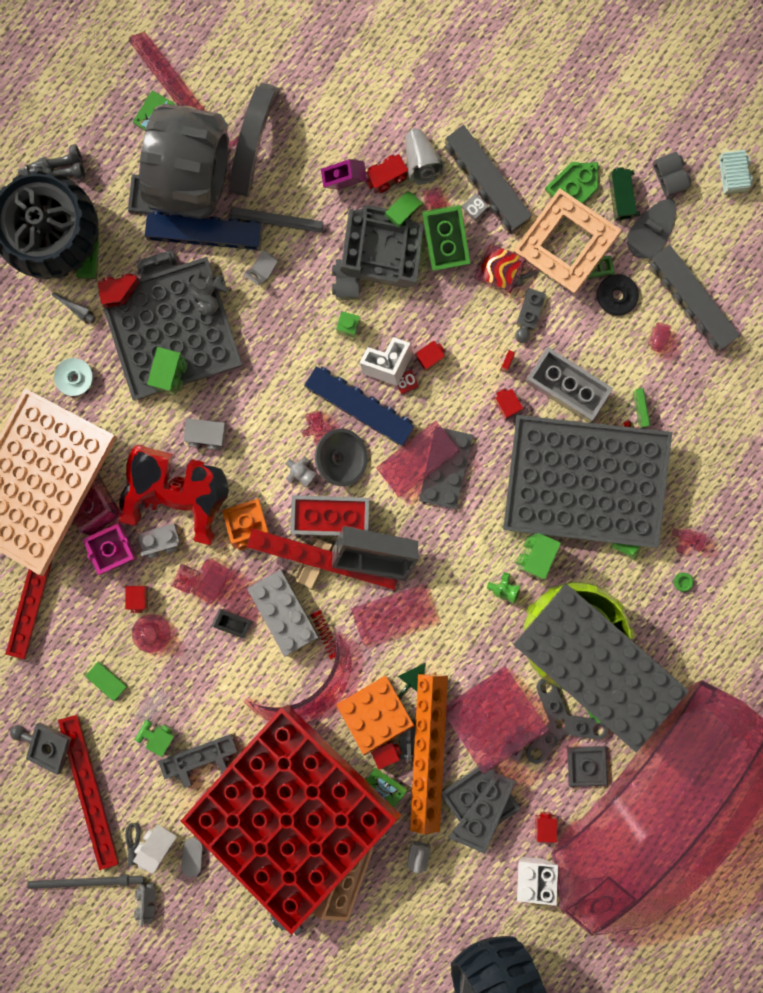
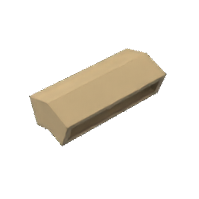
(308, 574)

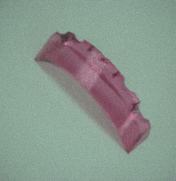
(325, 696)

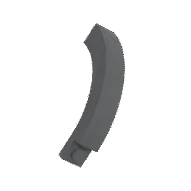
(250, 138)

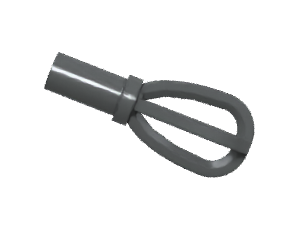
(131, 848)

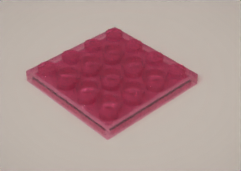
(495, 720)

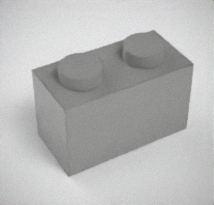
(205, 433)

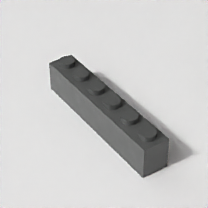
(487, 179)
(693, 298)

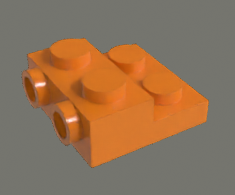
(241, 520)

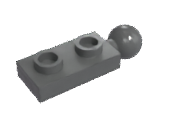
(529, 314)

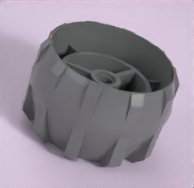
(183, 161)

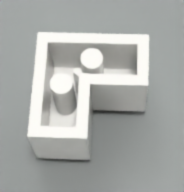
(387, 365)

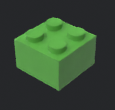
(167, 371)

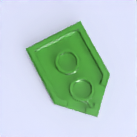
(577, 180)

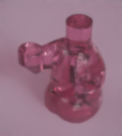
(315, 425)
(690, 538)

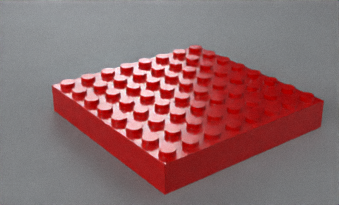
(290, 818)

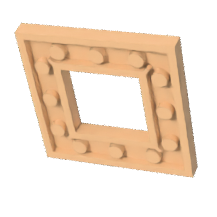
(561, 206)

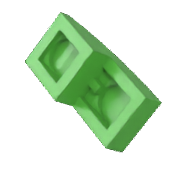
(403, 208)

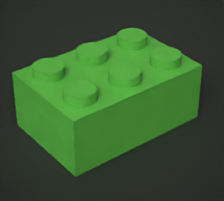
(446, 237)
(538, 555)

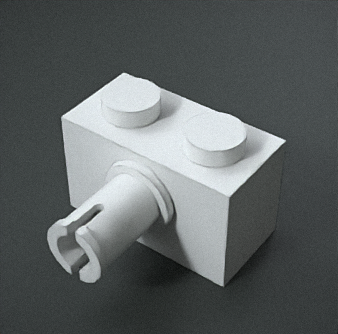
(154, 849)

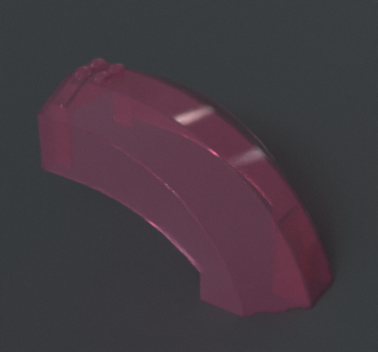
(665, 816)

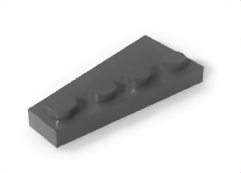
(483, 816)

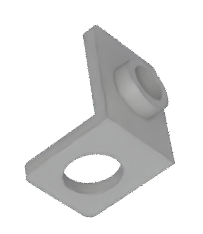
(262, 268)

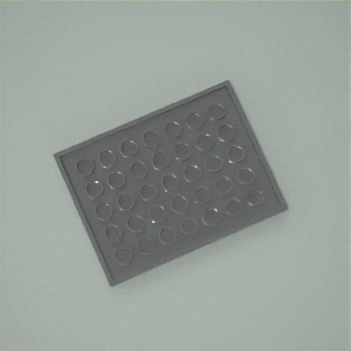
(587, 481)

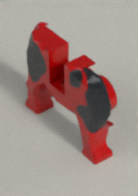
(147, 481)

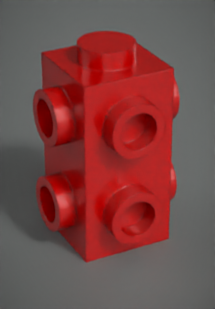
(387, 173)

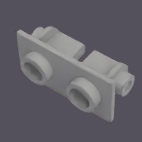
(144, 911)

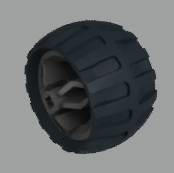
(67, 225)
(496, 967)

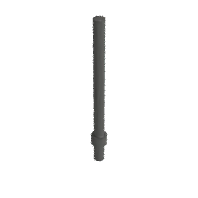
(123, 880)

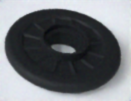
(609, 303)

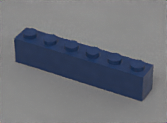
(204, 231)
(359, 406)

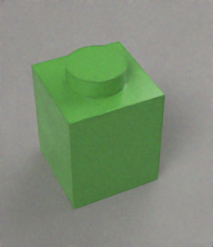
(348, 324)

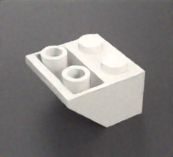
(537, 881)

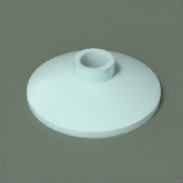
(64, 373)

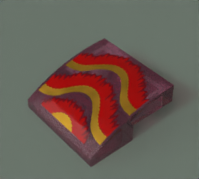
(500, 268)

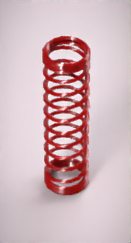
(318, 625)

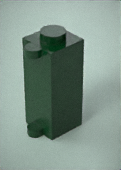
(622, 194)

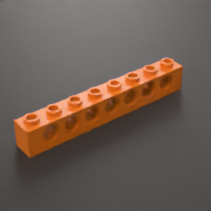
(429, 753)

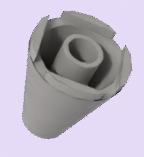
(422, 158)

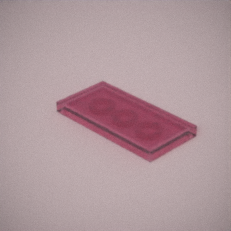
(417, 459)
(393, 614)

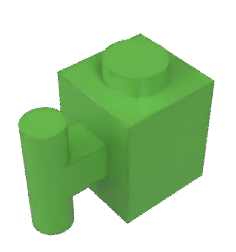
(158, 739)

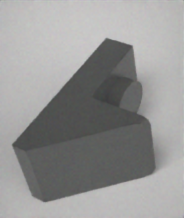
(231, 623)

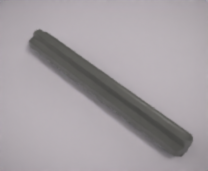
(277, 219)

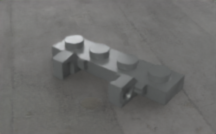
(182, 763)

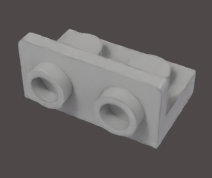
(158, 540)

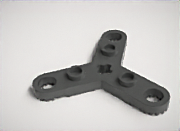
(573, 724)

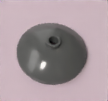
(350, 456)

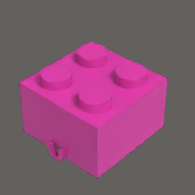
(110, 549)

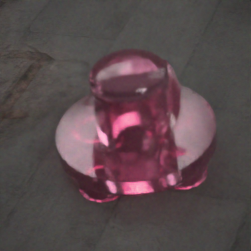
(151, 633)

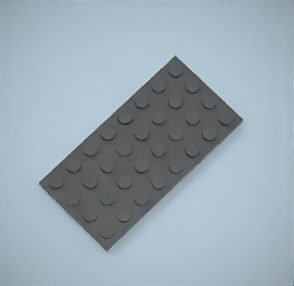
(600, 667)

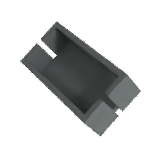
(375, 553)

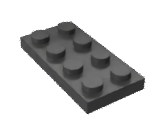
(445, 483)

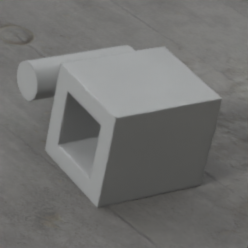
(418, 856)

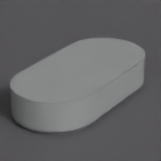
(192, 857)

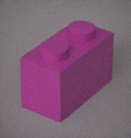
(343, 174)

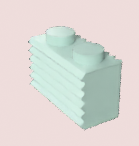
(735, 171)

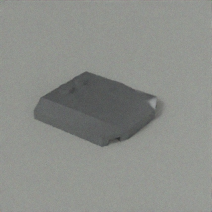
(381, 250)

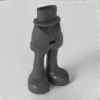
(47, 165)

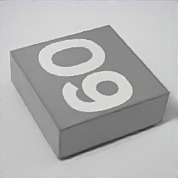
(474, 206)

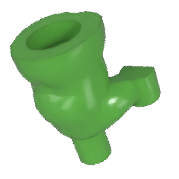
(504, 590)

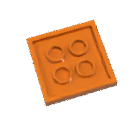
(375, 715)

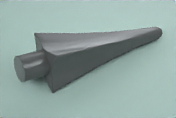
(81, 312)

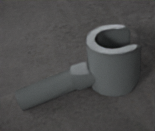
(519, 282)

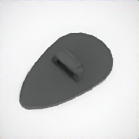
(652, 229)

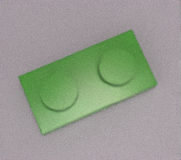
(90, 265)

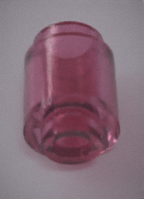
(660, 337)

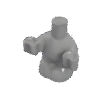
(300, 471)

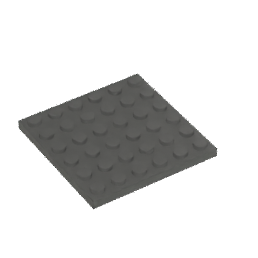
(166, 316)

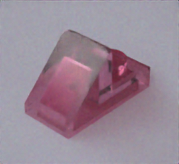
(433, 198)

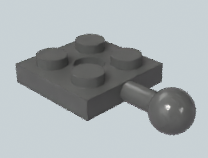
(37, 750)

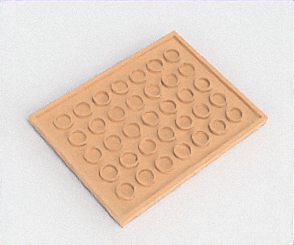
(44, 477)

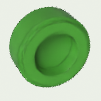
(683, 582)

